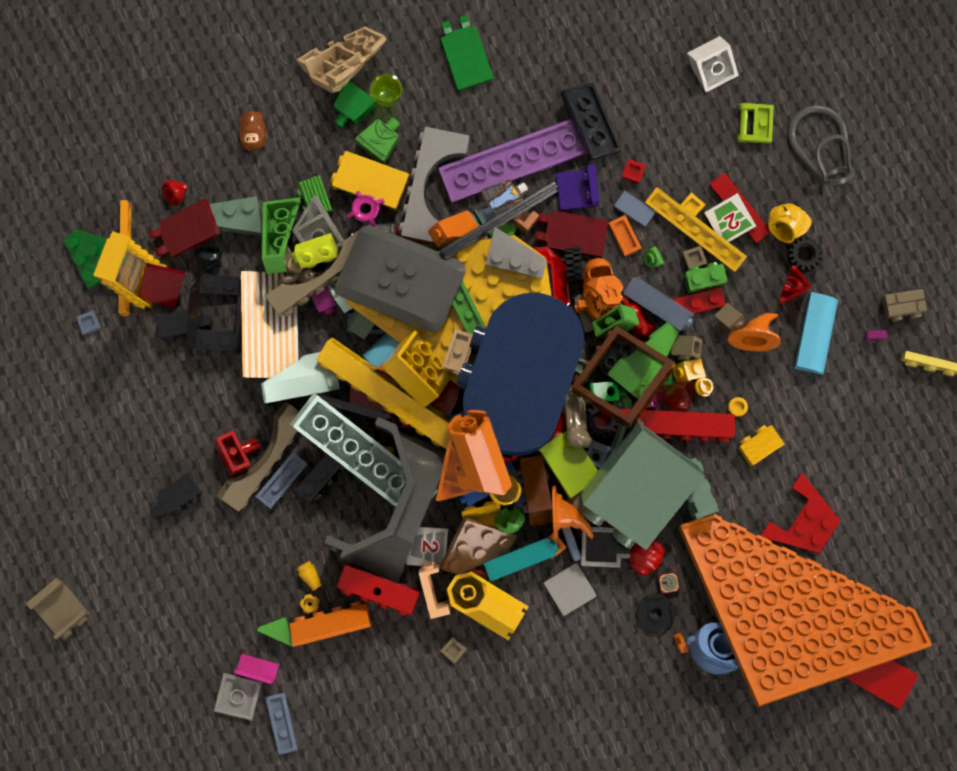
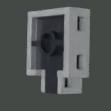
(602, 549)

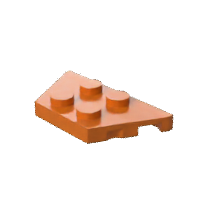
(448, 484)

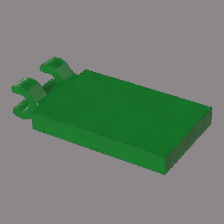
(465, 55)

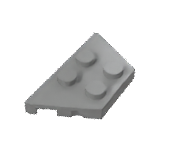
(316, 223)

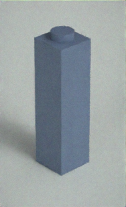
(659, 304)

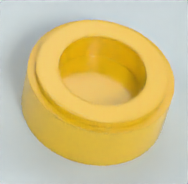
(737, 406)

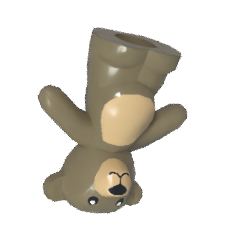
(295, 271)

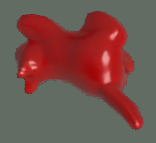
(645, 327)

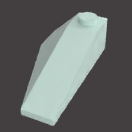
(299, 380)

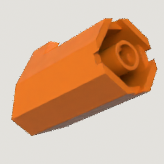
(478, 454)

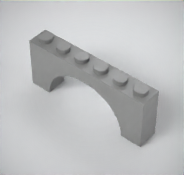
(435, 149)

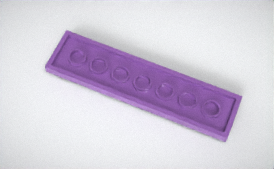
(511, 160)

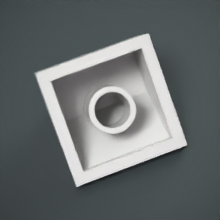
(713, 63)

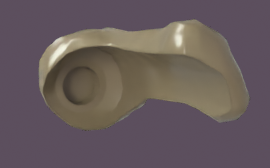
(576, 420)

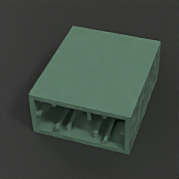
(640, 487)

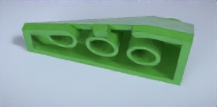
(637, 369)

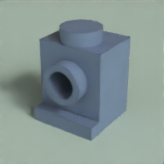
(600, 449)

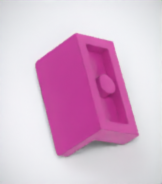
(257, 669)

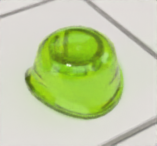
(386, 90)

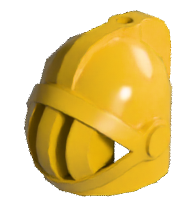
(788, 222)

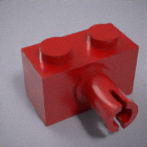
(234, 454)

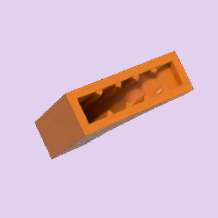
(452, 228)

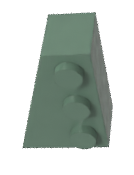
(239, 216)
(701, 501)

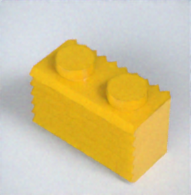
(761, 445)

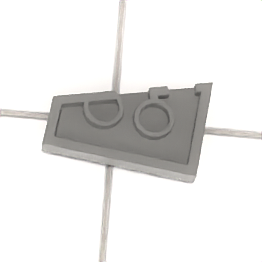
(513, 256)

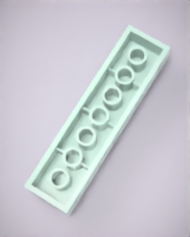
(351, 448)

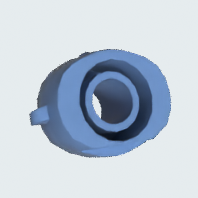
(704, 653)

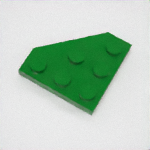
(85, 252)

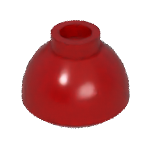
(174, 191)

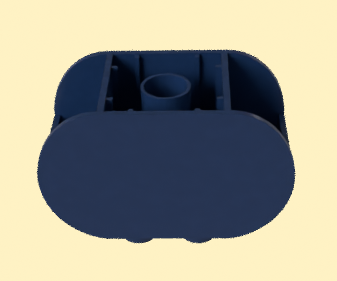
(523, 369)

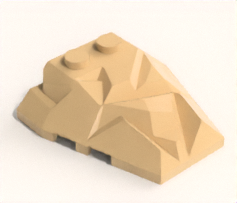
(341, 61)

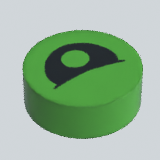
(623, 403)

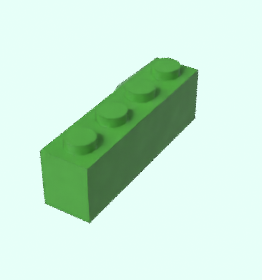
(276, 229)

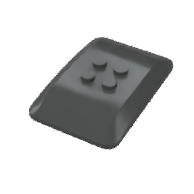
(400, 279)

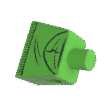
(379, 139)

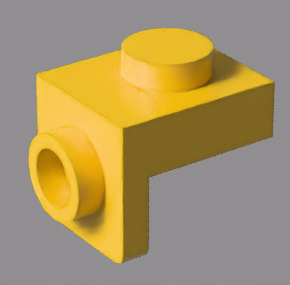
(689, 370)

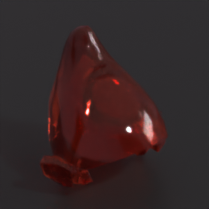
(677, 395)

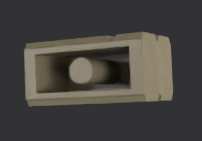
(904, 304)

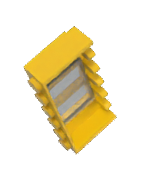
(123, 267)

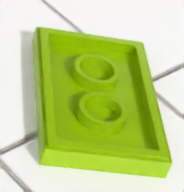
(568, 464)

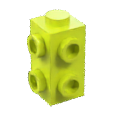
(315, 251)

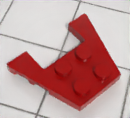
(812, 525)

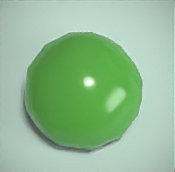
(509, 520)

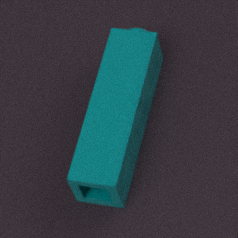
(521, 558)

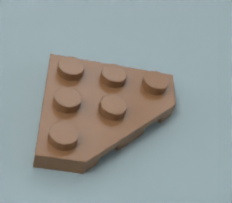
(474, 545)

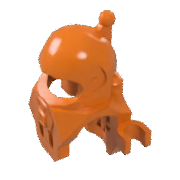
(602, 284)

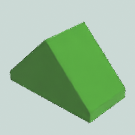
(278, 630)

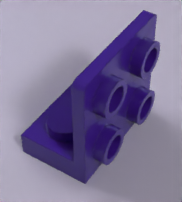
(578, 189)

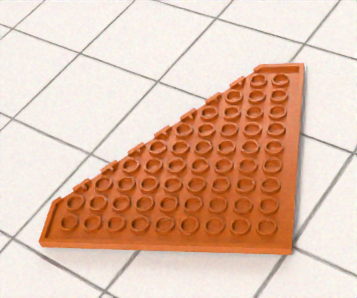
(790, 616)

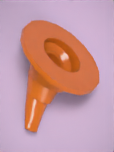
(756, 335)
(567, 515)

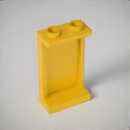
(370, 178)

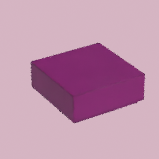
(875, 335)

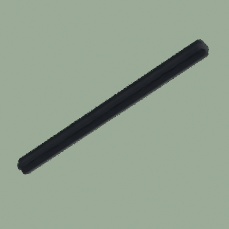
(499, 220)

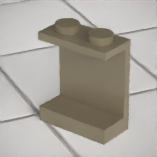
(59, 608)

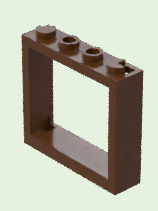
(630, 419)

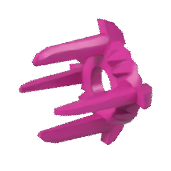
(362, 200)

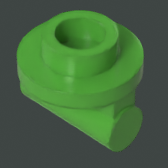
(653, 258)

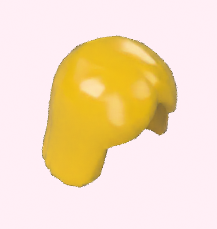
(511, 495)

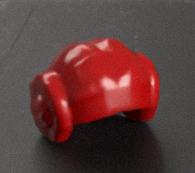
(646, 560)

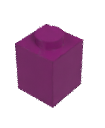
(324, 302)

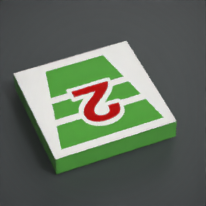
(730, 218)

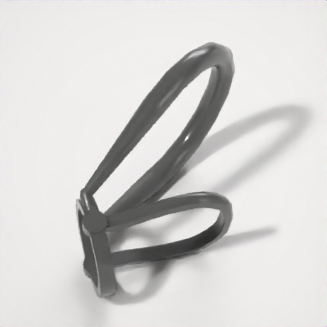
(844, 140)

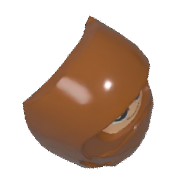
(252, 131)

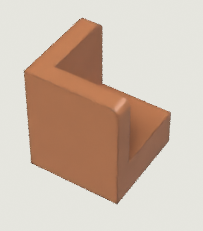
(525, 221)

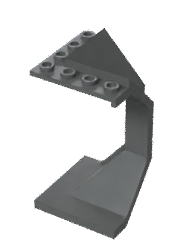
(388, 550)

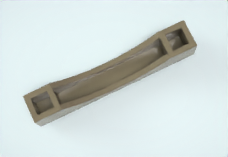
(287, 297)
(239, 489)

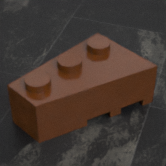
(536, 491)

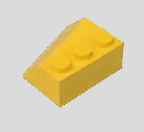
(417, 369)

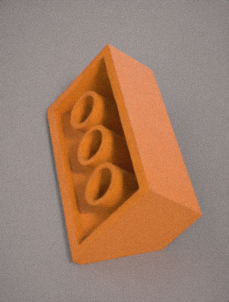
(331, 624)

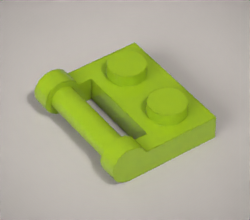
(761, 123)

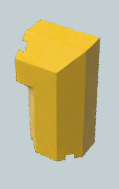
(486, 603)

